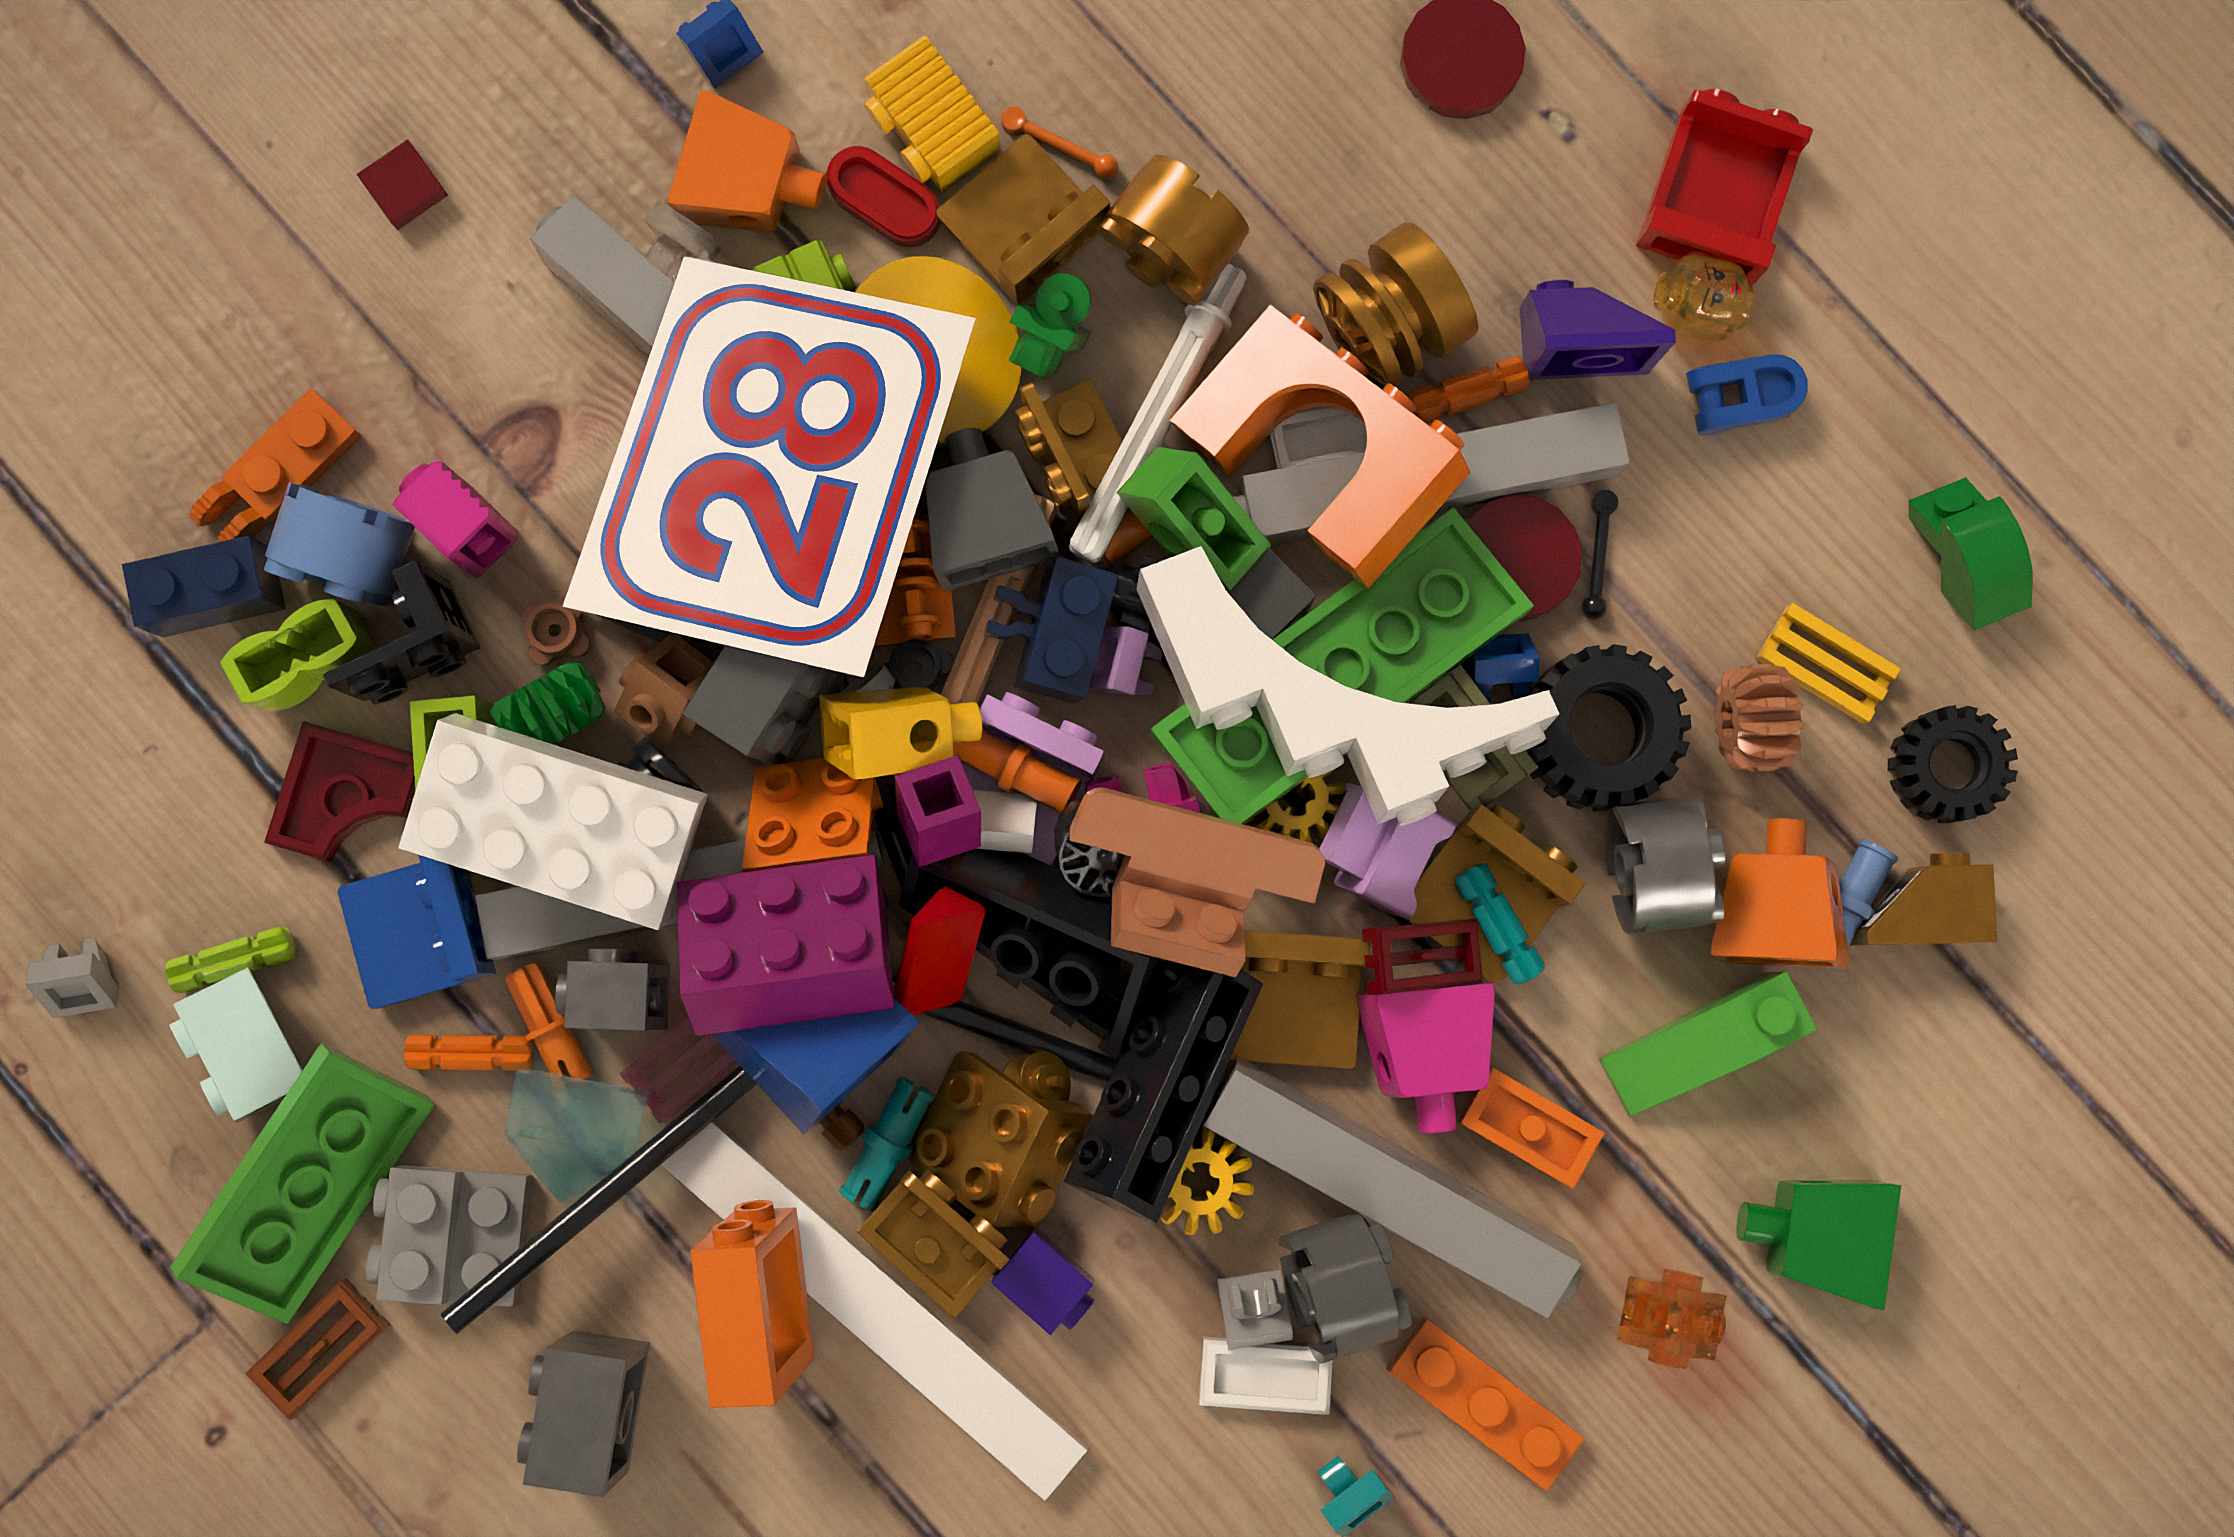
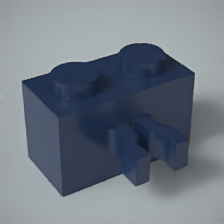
(1062, 630)

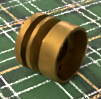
(1399, 305)

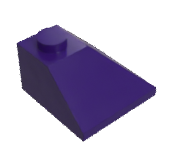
(1587, 334)

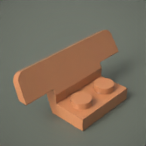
(1190, 876)

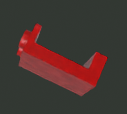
(1724, 182)

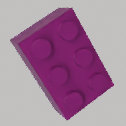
(784, 945)

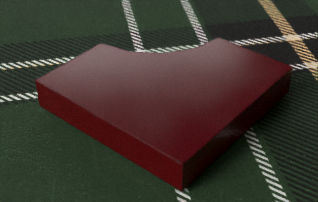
(335, 788)

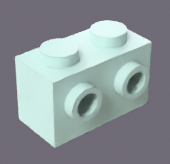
(238, 1045)

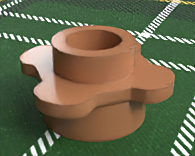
(544, 646)

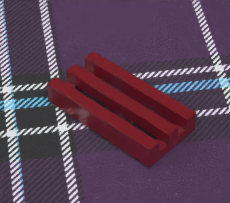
(1383, 959)

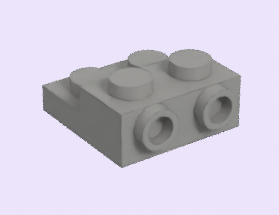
(445, 1231)

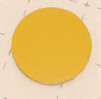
(986, 375)

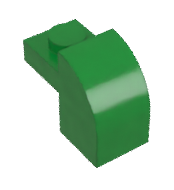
(1981, 552)

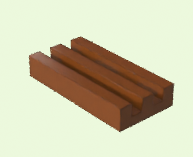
(358, 1309)

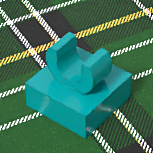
(1354, 1498)

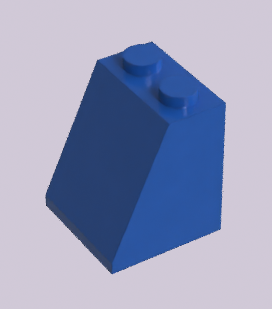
(818, 1061)

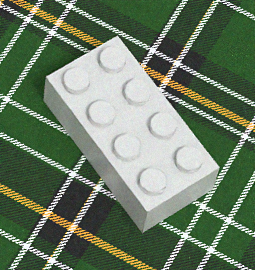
(552, 820)

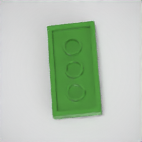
(302, 1185)

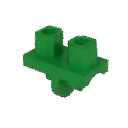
(1049, 324)

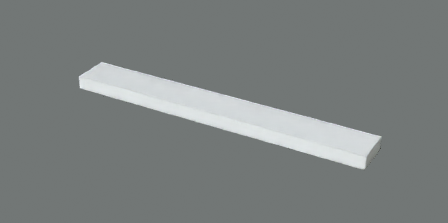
(890, 1317)

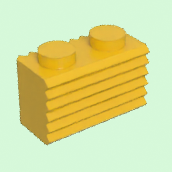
(931, 115)

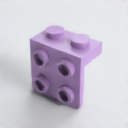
(1065, 748)

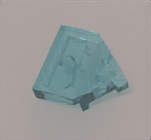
(572, 1128)

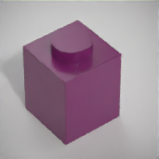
(938, 811)

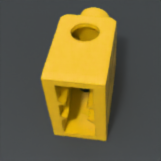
(893, 730)

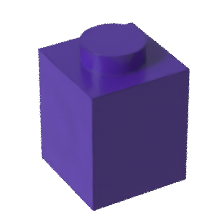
(1045, 1283)

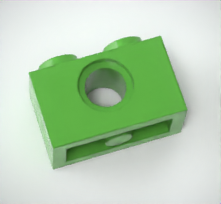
(1191, 508)

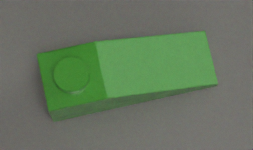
(1709, 1042)

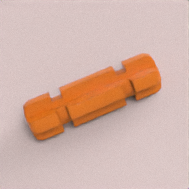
(1470, 389)
(468, 1052)

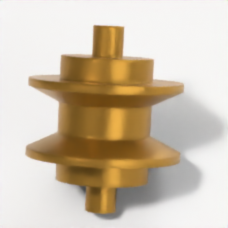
(1041, 1075)

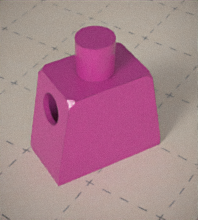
(1430, 1046)

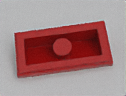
(939, 952)

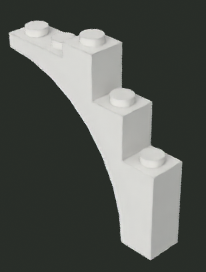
(1312, 720)

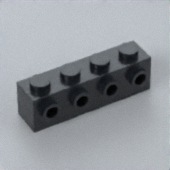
(1162, 1088)

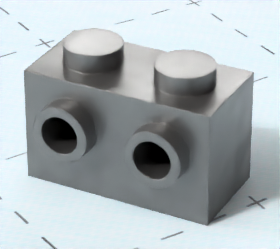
(614, 992)

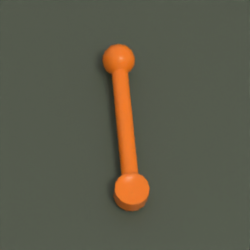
(1015, 122)

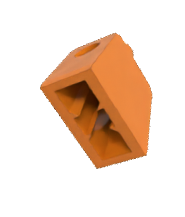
(740, 169)
(1782, 905)

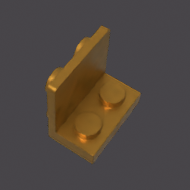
(1023, 218)
(1074, 439)
(1306, 1000)

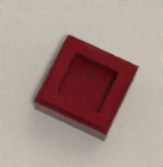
(402, 184)

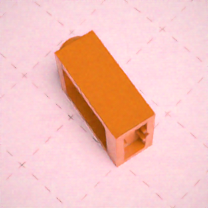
(752, 1305)

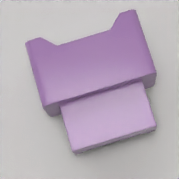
(1381, 859)

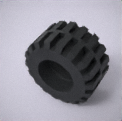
(1655, 720)

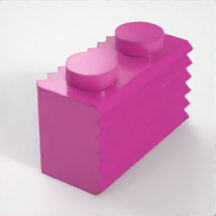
(454, 517)

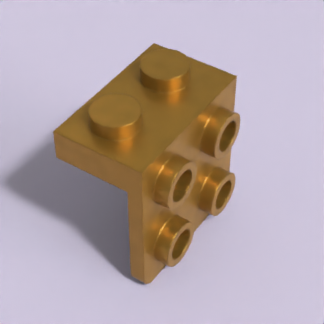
(1529, 877)
(997, 1143)
(934, 1242)

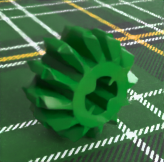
(551, 705)

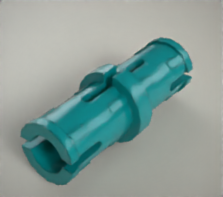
(887, 1143)

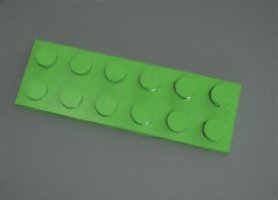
(1390, 641)

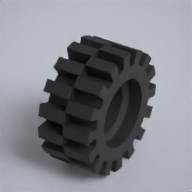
(1989, 757)

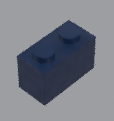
(202, 587)

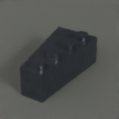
(1045, 937)

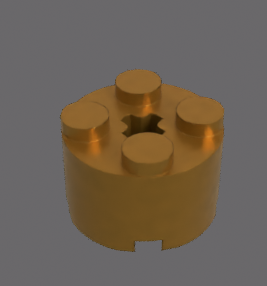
(1174, 229)

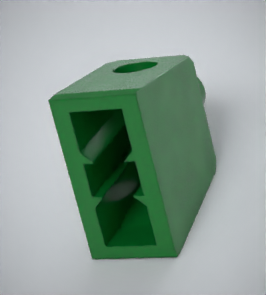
(1828, 1235)

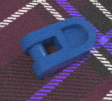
(1767, 387)

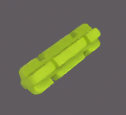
(223, 960)

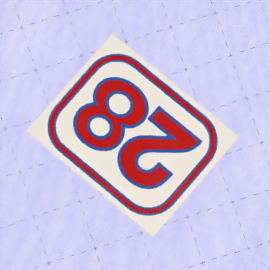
(771, 465)

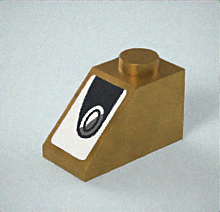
(1935, 905)

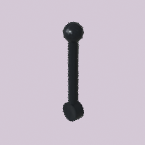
(1603, 505)

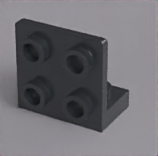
(435, 648)

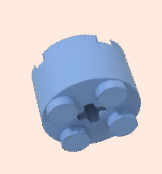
(337, 545)

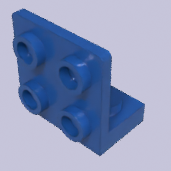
(414, 931)

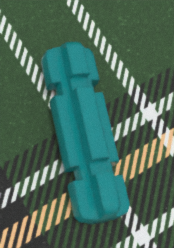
(1500, 924)

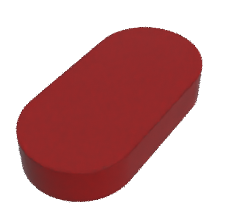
(883, 196)

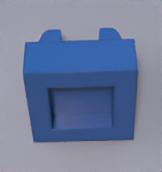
(719, 42)
(1506, 660)

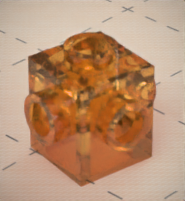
(1672, 1318)

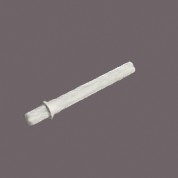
(1195, 341)

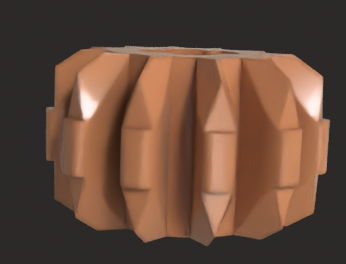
(1758, 718)

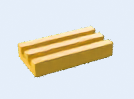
(1841, 643)

